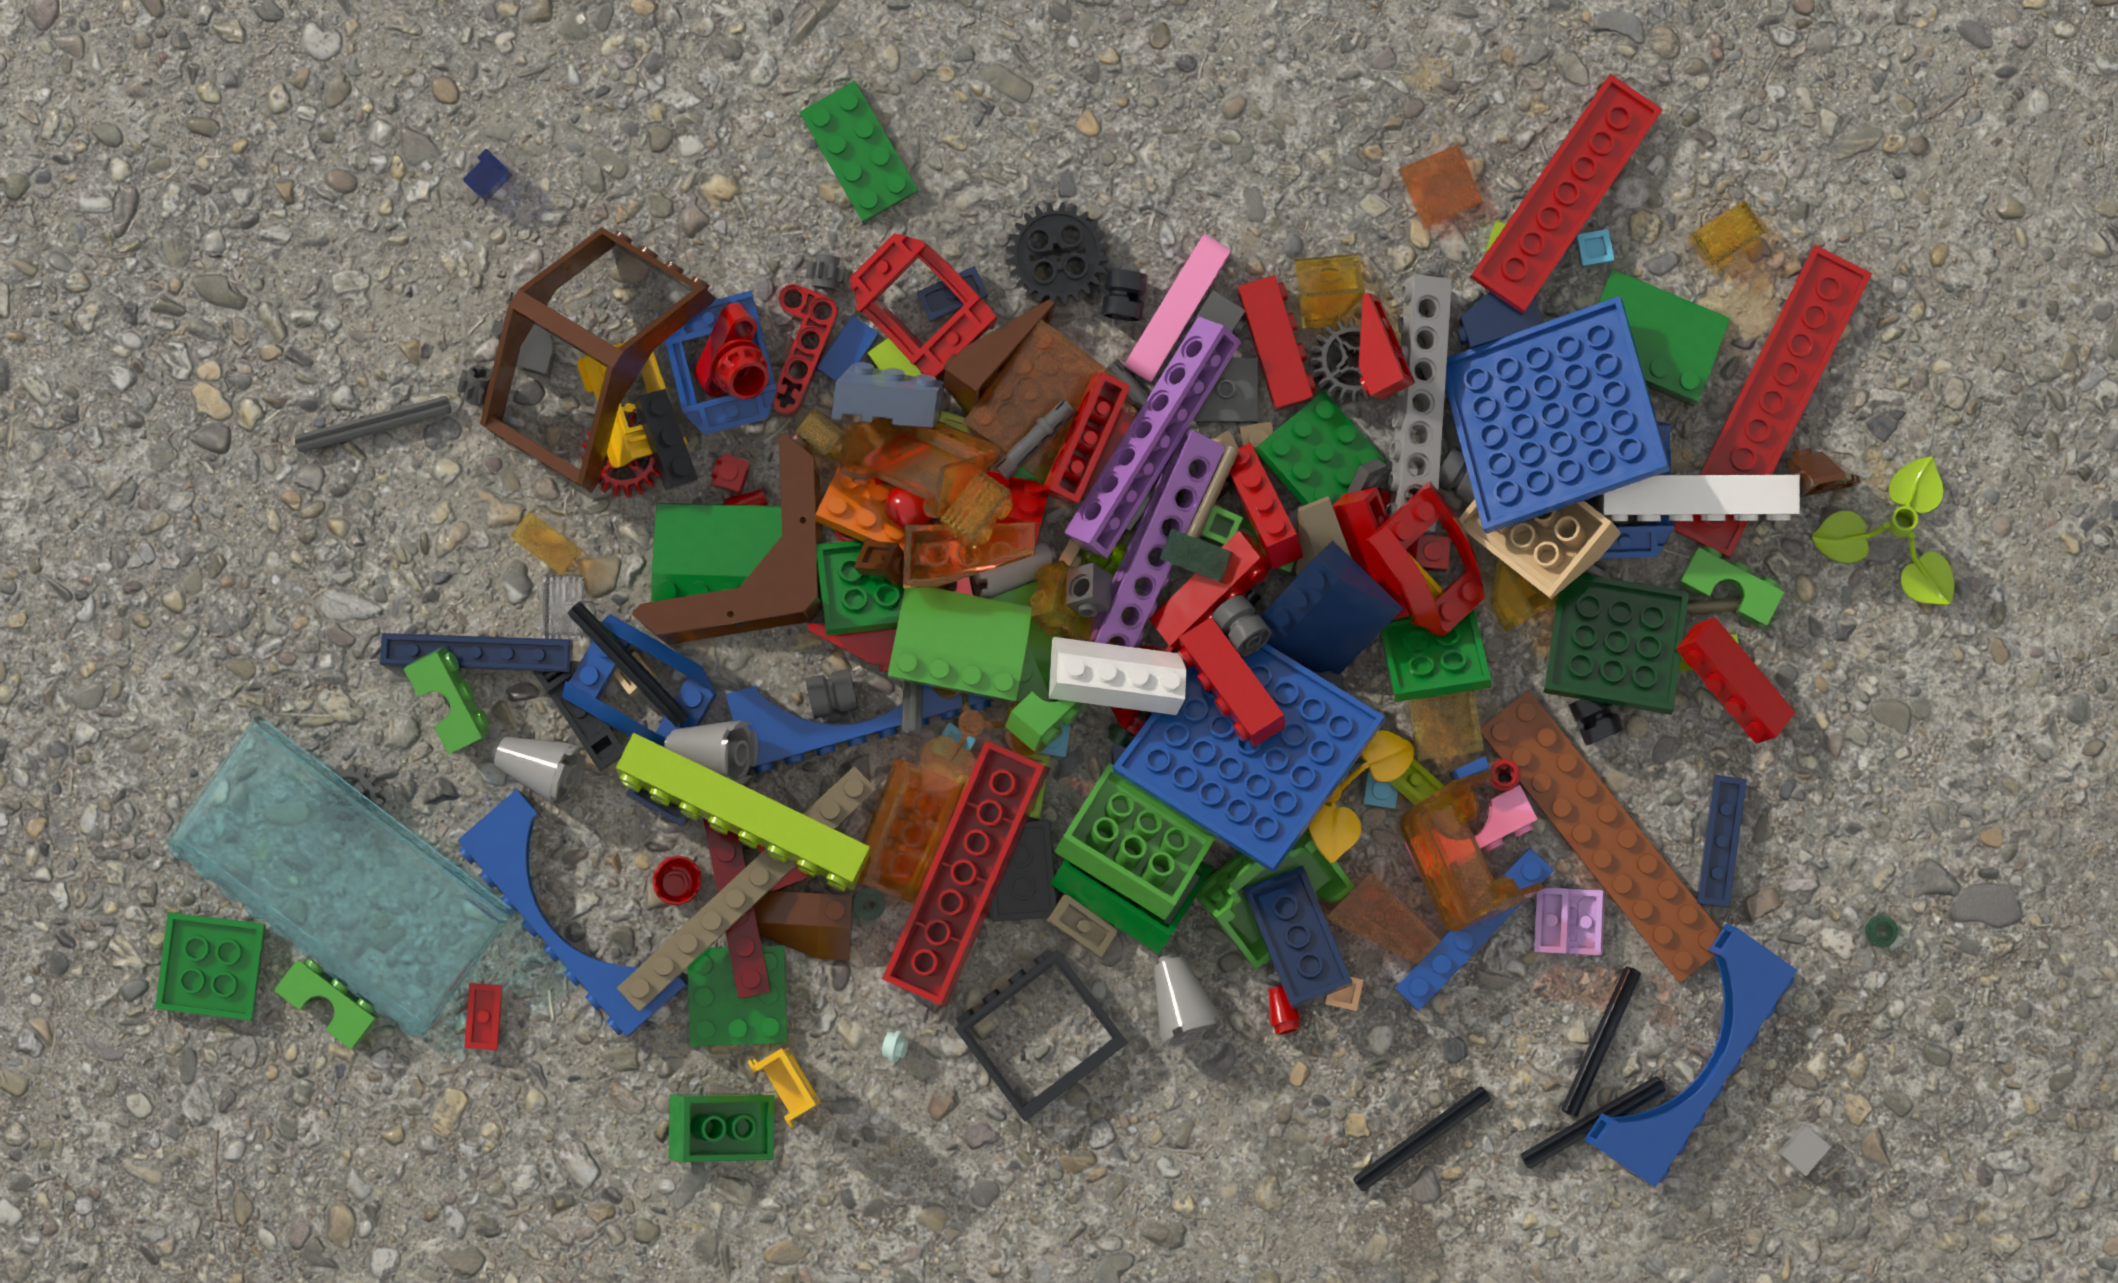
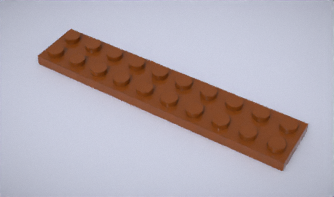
(1603, 836)

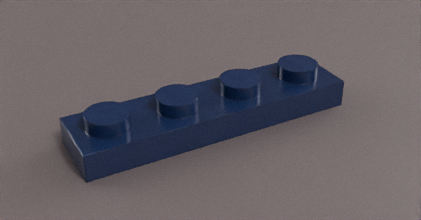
(1721, 841)

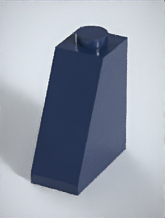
(1493, 320)

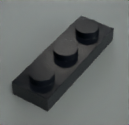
(665, 439)

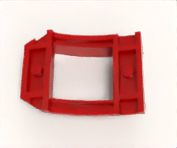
(959, 331)
(1404, 528)

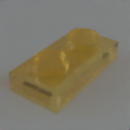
(545, 543)

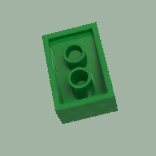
(721, 1127)

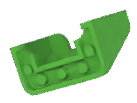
(1227, 905)

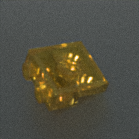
(1050, 606)

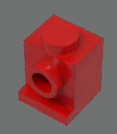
(730, 474)

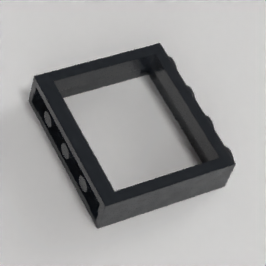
(997, 998)

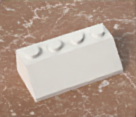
(1117, 676)

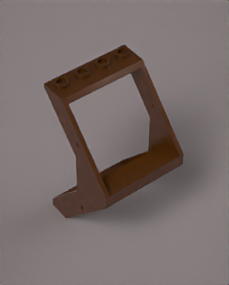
(622, 363)
(781, 587)

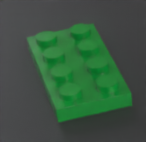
(858, 152)

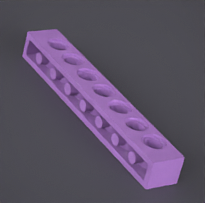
(1152, 437)
(1150, 536)

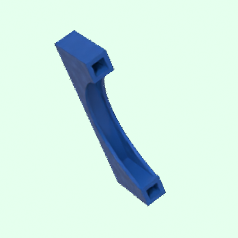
(790, 737)
(502, 850)
(1751, 987)

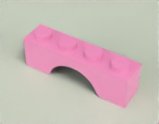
(1507, 814)

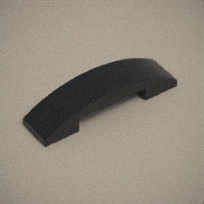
(592, 732)

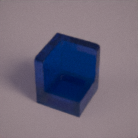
(487, 176)

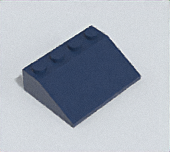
(1329, 613)

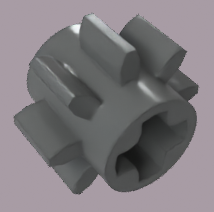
(825, 272)
(475, 384)

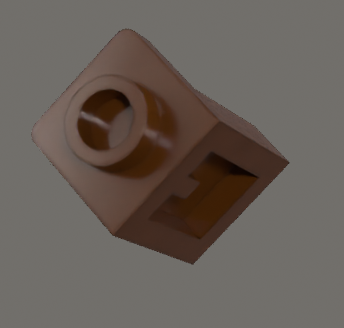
(881, 560)

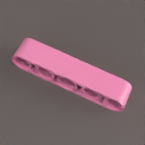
(1177, 308)

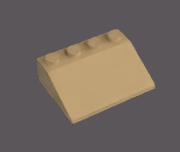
(1550, 547)

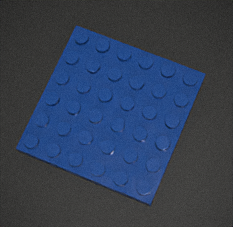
(1554, 415)
(1245, 794)

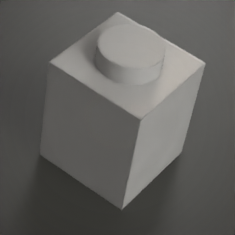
(1805, 1149)

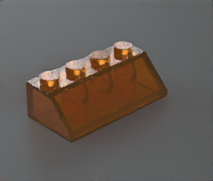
(906, 832)

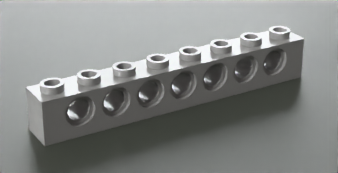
(1436, 297)

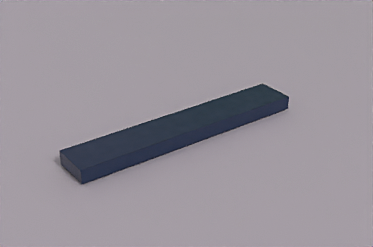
(481, 651)

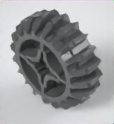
(1342, 348)

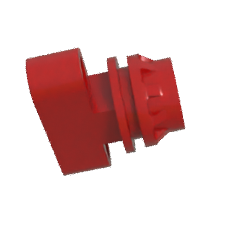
(730, 357)

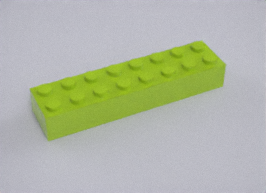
(743, 812)

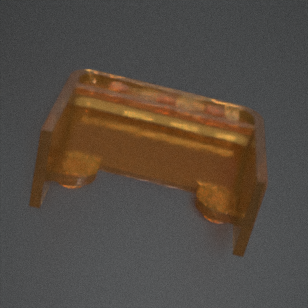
(1452, 860)

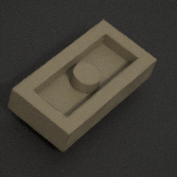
(1082, 926)

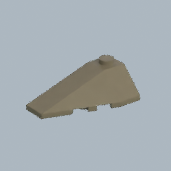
(1316, 529)

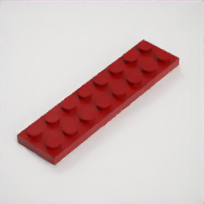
(1566, 193)

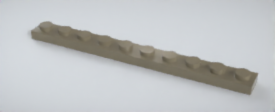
(736, 899)

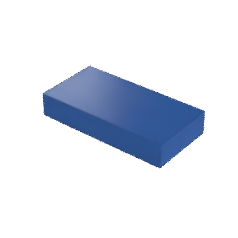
(847, 348)
(1472, 768)

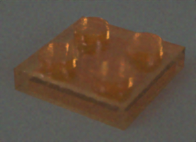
(1440, 186)

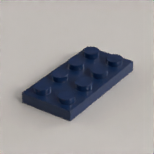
(1297, 937)

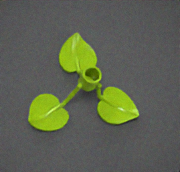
(1921, 491)

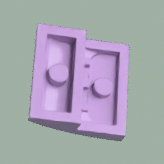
(1569, 921)

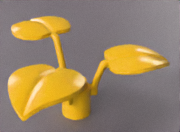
(1339, 828)

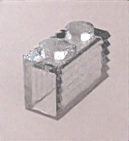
(559, 595)

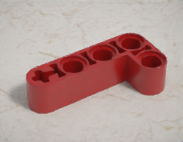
(798, 353)

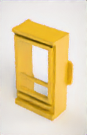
(625, 442)
(789, 1082)

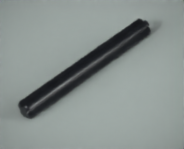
(628, 664)
(1601, 1041)
(1581, 1128)
(1421, 1138)

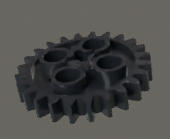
(1052, 226)

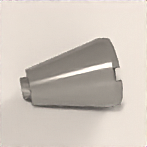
(1012, 575)
(721, 747)
(542, 766)
(1182, 1003)

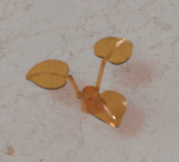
(948, 764)

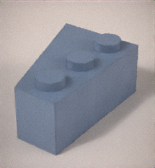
(888, 395)

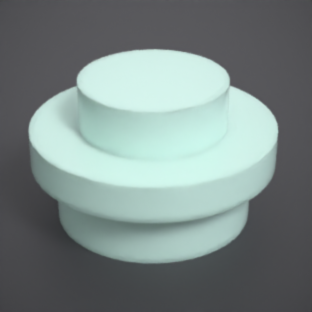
(894, 1046)

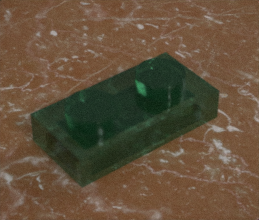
(1196, 555)

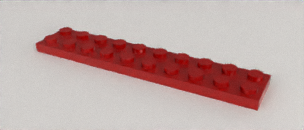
(1780, 383)

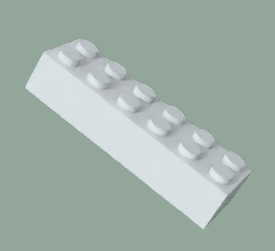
(1705, 495)

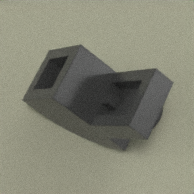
(536, 351)

